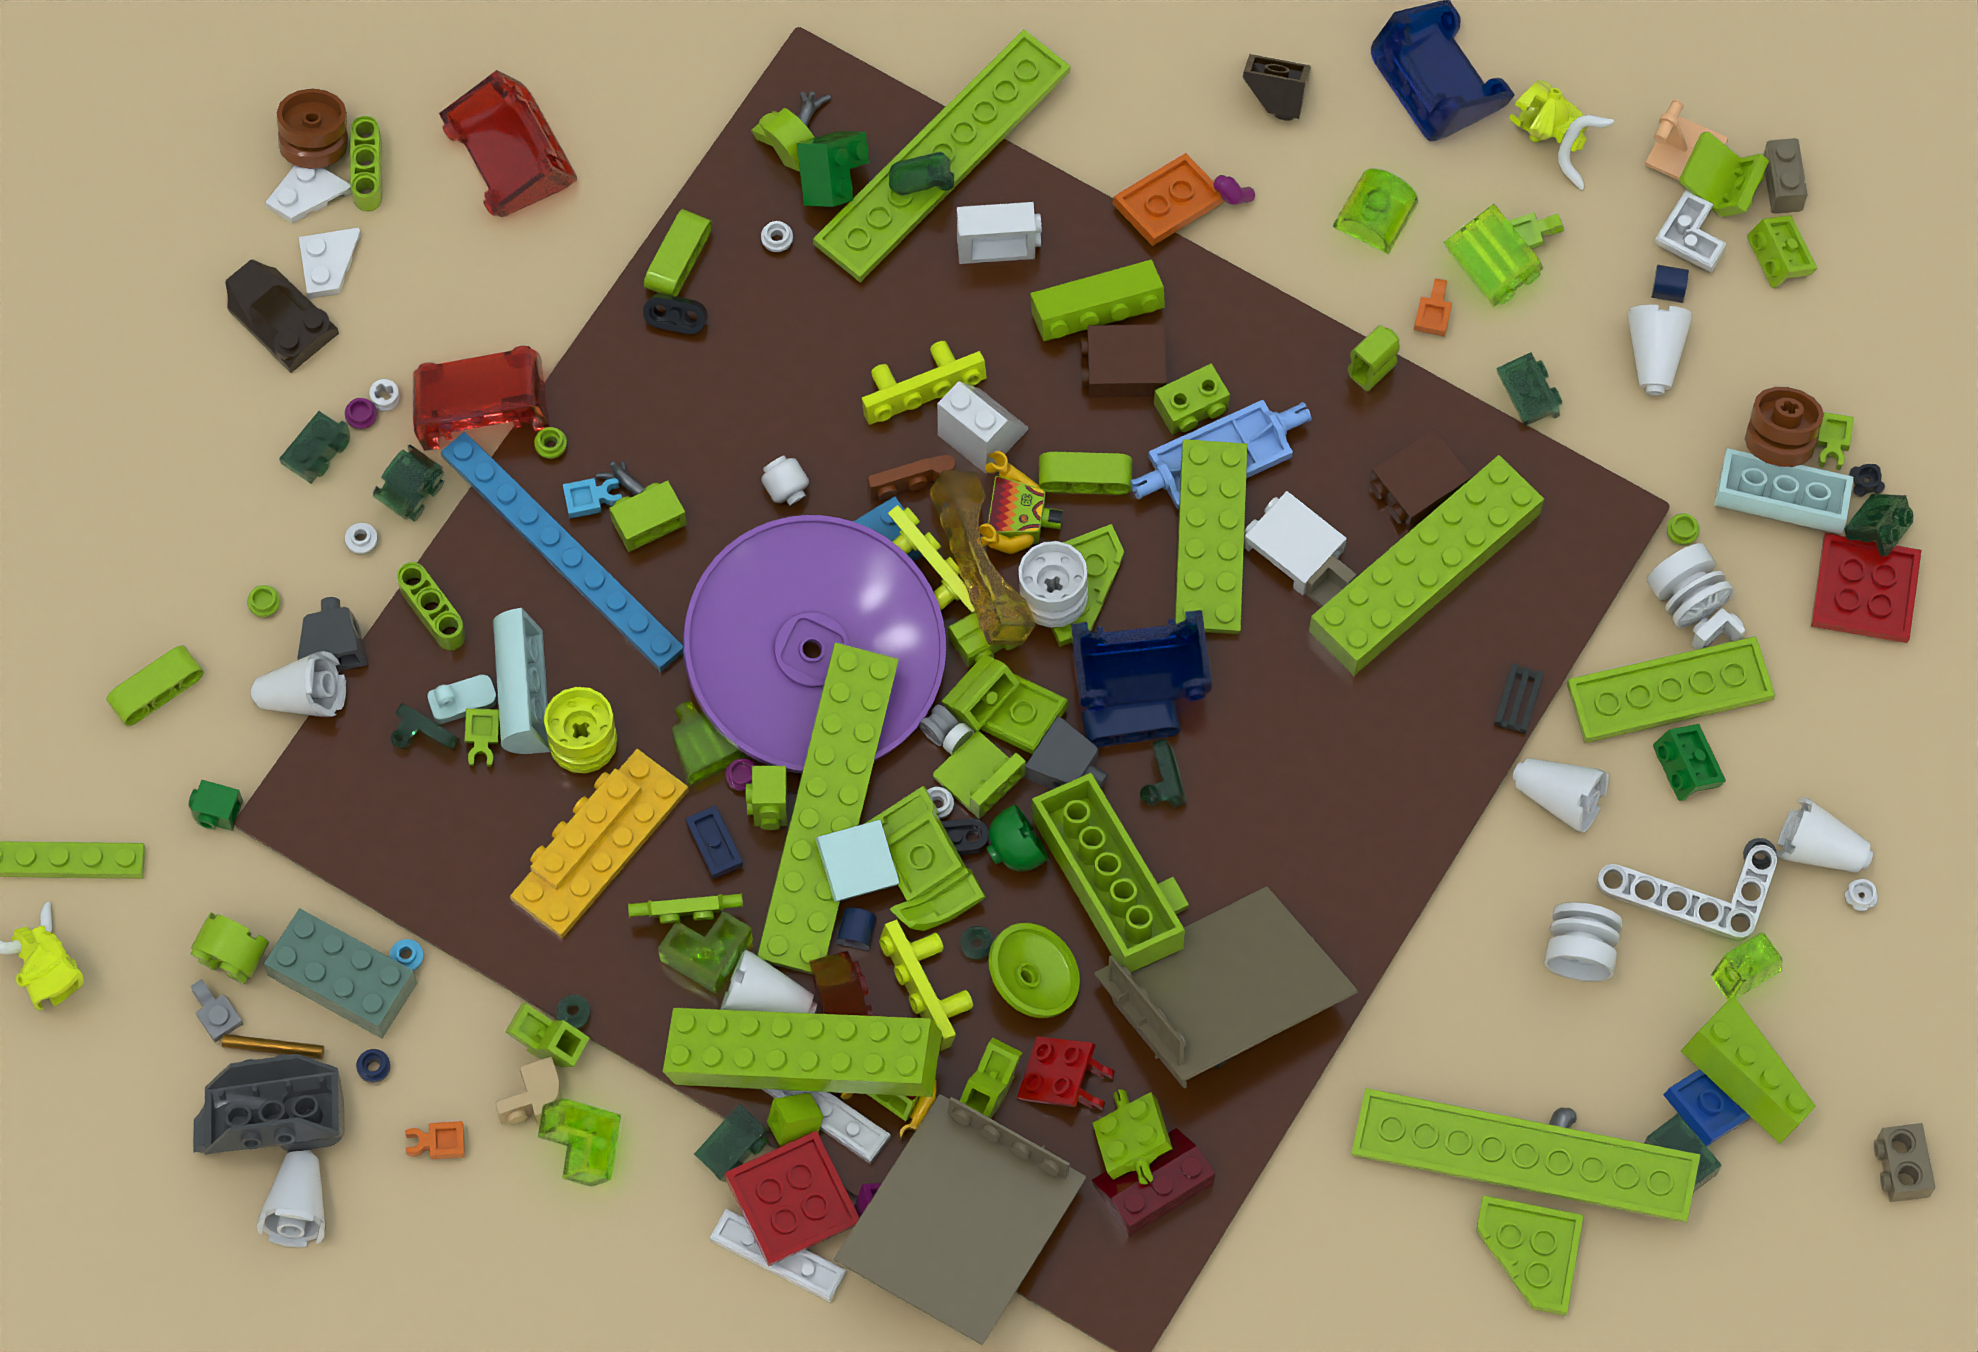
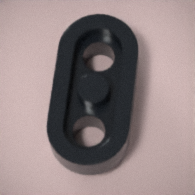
(676, 313)
(960, 829)

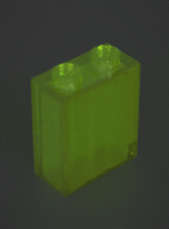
(1494, 256)

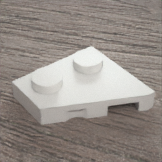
(305, 192)
(326, 260)

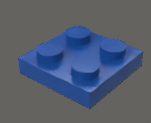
(1705, 1107)

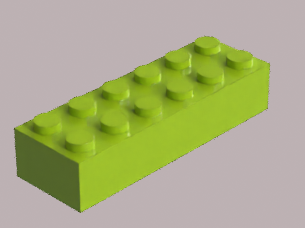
(1107, 873)

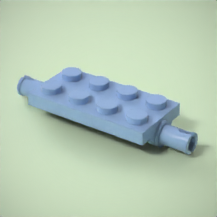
(1254, 425)

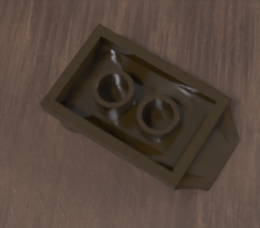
(278, 314)

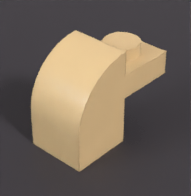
(541, 1088)

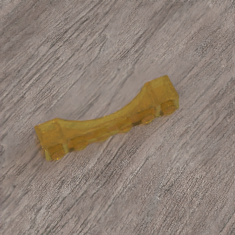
(999, 608)

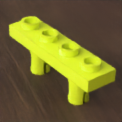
(914, 392)
(912, 538)
(909, 972)

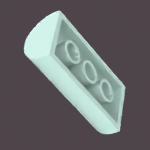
(1785, 494)
(520, 682)

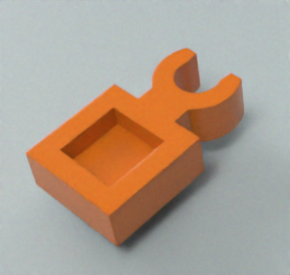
(443, 1140)

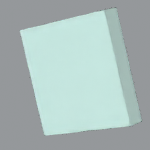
(857, 861)

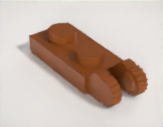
(909, 476)

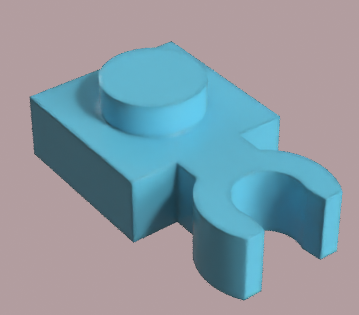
(585, 497)

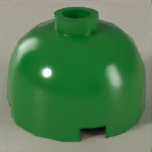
(1015, 841)

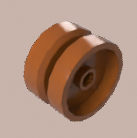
(312, 128)
(1784, 426)

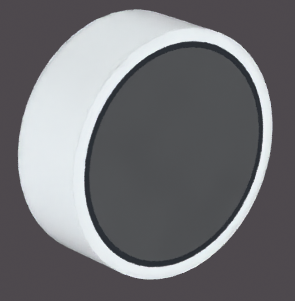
(957, 737)

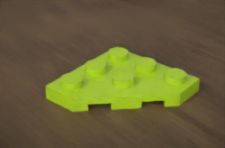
(1103, 558)
(1534, 1249)

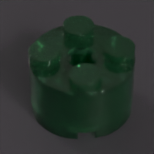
(409, 483)

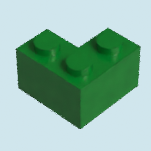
(827, 165)

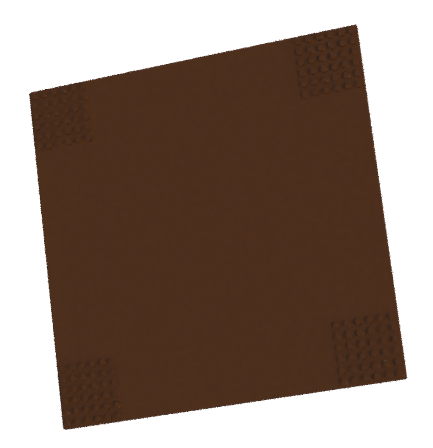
(1289, 767)

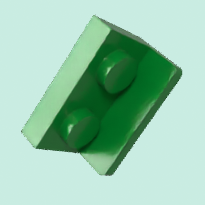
(1688, 761)

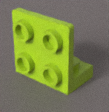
(979, 774)

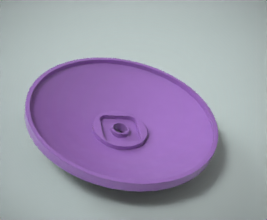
(797, 586)

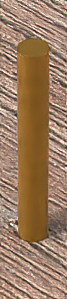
(272, 1046)

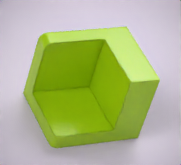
(794, 1117)

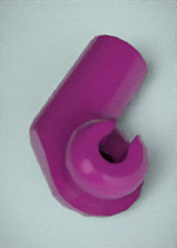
(1232, 192)

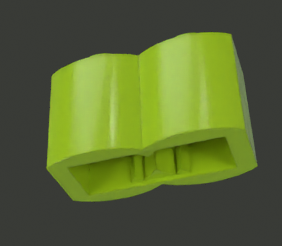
(1374, 357)

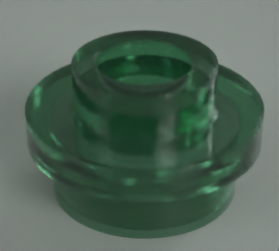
(971, 934)
(575, 1020)

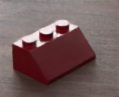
(1176, 1179)

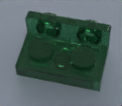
(1528, 389)
(315, 447)
(1882, 520)
(733, 1142)

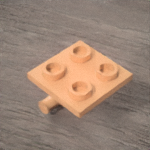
(1675, 142)

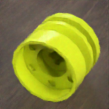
(580, 714)

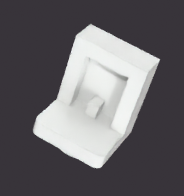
(1710, 629)

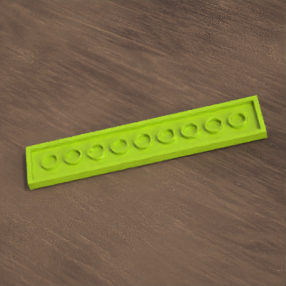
(964, 132)
(826, 802)
(1526, 1155)

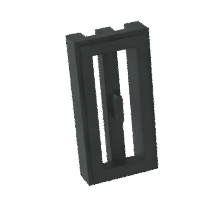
(1526, 674)

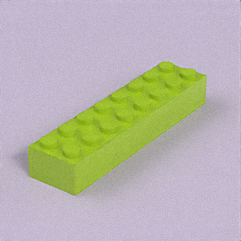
(1426, 565)
(803, 1052)

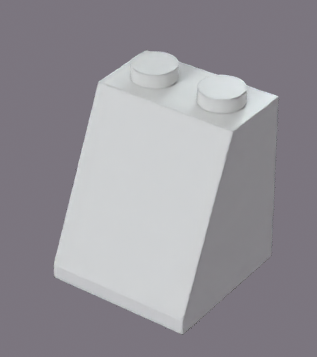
(976, 424)

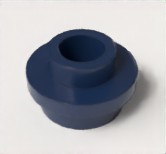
(368, 1057)

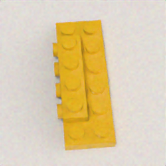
(597, 841)

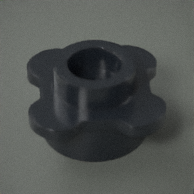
(1869, 471)

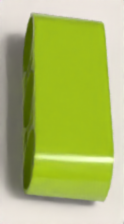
(366, 150)
(678, 253)
(1085, 473)
(424, 593)
(155, 685)

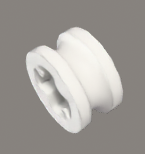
(380, 403)

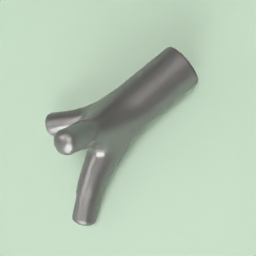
(810, 105)
(623, 477)

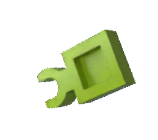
(1835, 436)
(481, 729)

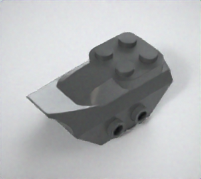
(271, 1104)

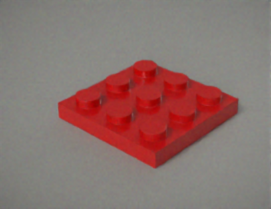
(1866, 591)
(792, 1198)

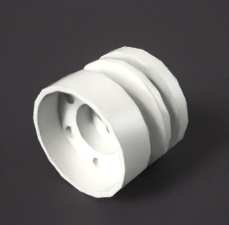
(1054, 583)
(1690, 585)
(1583, 942)

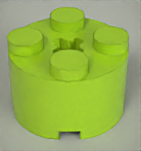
(229, 946)

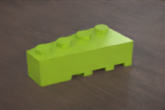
(1749, 1070)

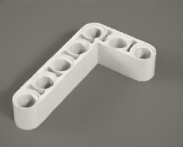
(1694, 899)

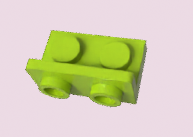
(1780, 250)

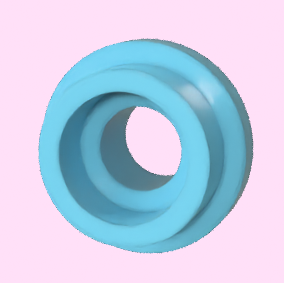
(411, 945)

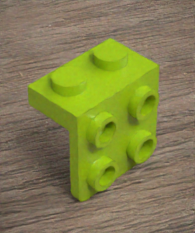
(1722, 176)

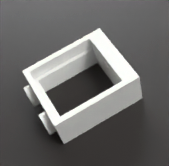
(997, 232)

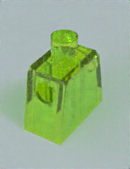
(700, 745)
(1751, 964)

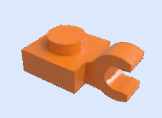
(1434, 312)

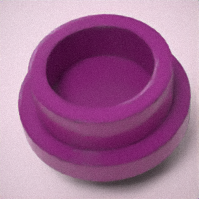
(360, 413)
(739, 774)

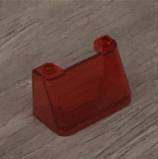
(508, 144)
(478, 394)

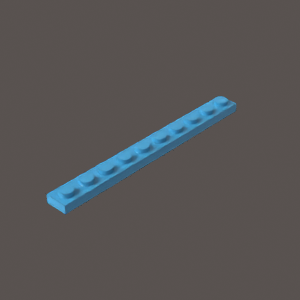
(562, 551)

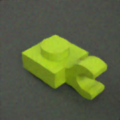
(1533, 230)

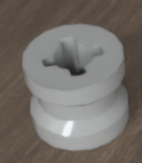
(938, 724)

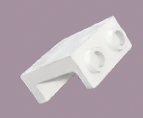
(1294, 539)

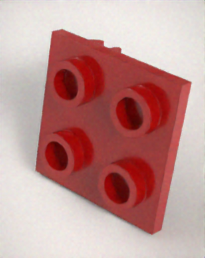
(1057, 1073)

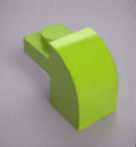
(783, 132)
(547, 1037)
(992, 1079)

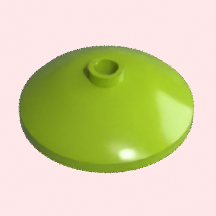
(1041, 960)

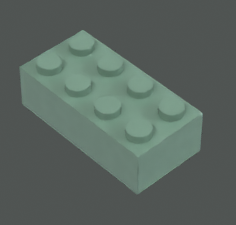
(340, 973)

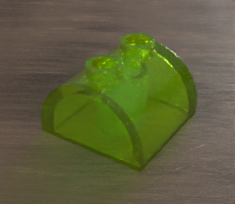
(1377, 209)

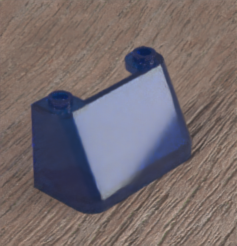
(1432, 72)
(1141, 663)

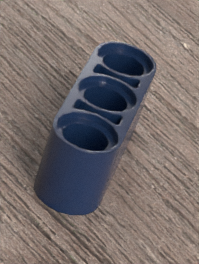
(1131, 723)

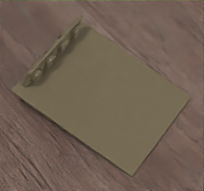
(1229, 988)
(961, 1218)

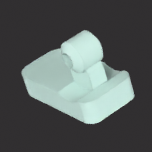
(451, 700)

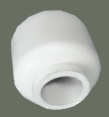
(785, 480)

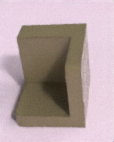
(1328, 581)

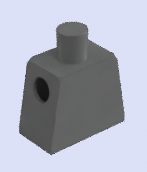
(334, 632)
(1063, 757)

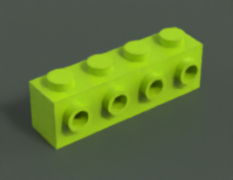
(1097, 300)

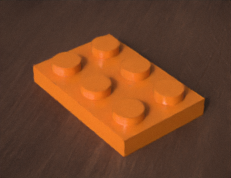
(1168, 199)

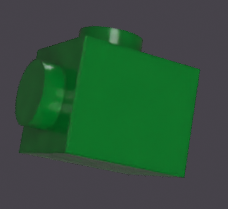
(215, 805)

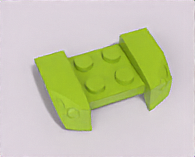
(926, 864)

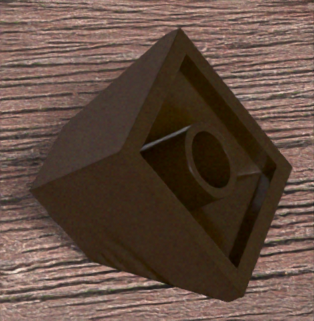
(1277, 84)

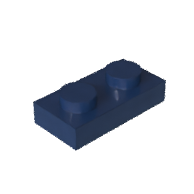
(714, 842)

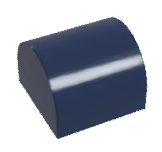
(1670, 283)
(856, 928)

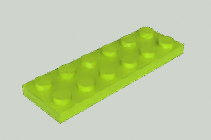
(1211, 533)
(1670, 689)

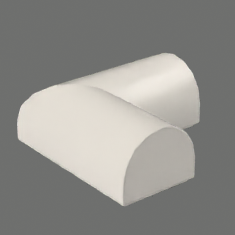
(1683, 235)

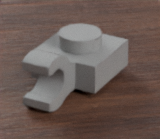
(217, 1014)

